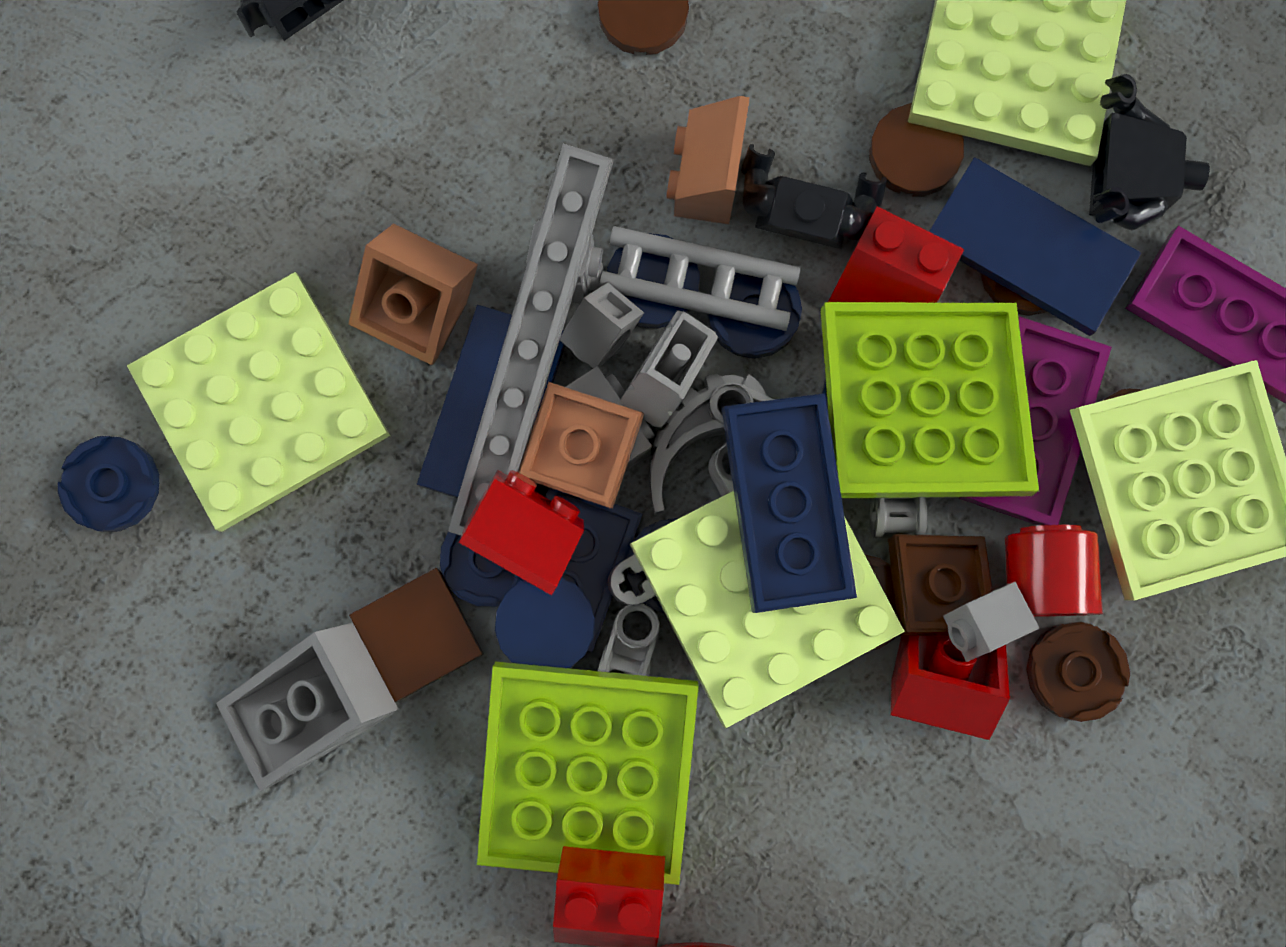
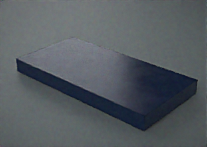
(1035, 247)
(466, 400)
(788, 503)

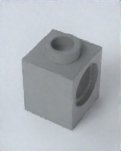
(601, 325)
(990, 622)

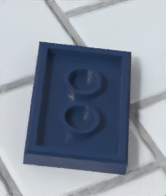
(599, 550)

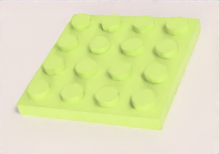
(1020, 73)
(257, 401)
(1187, 479)
(744, 655)

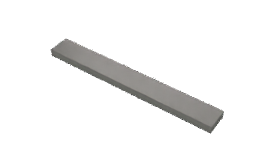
(535, 323)

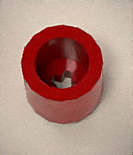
(1056, 569)

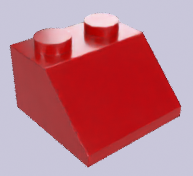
(896, 263)
(524, 530)
(945, 691)
(608, 898)

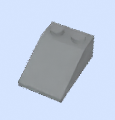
(306, 704)

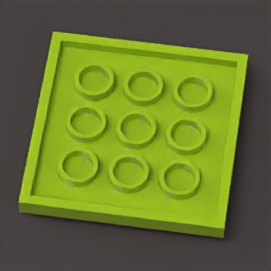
(928, 400)
(585, 766)

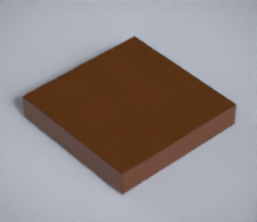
(935, 578)
(416, 634)

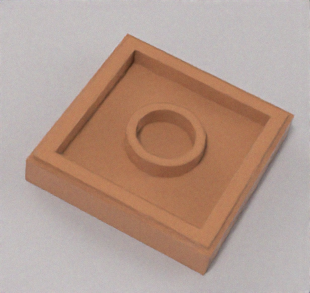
(580, 444)

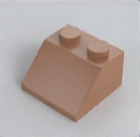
(709, 160)
(411, 292)

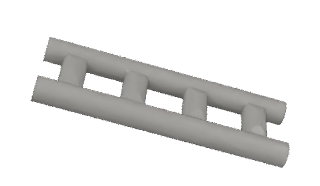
(719, 301)

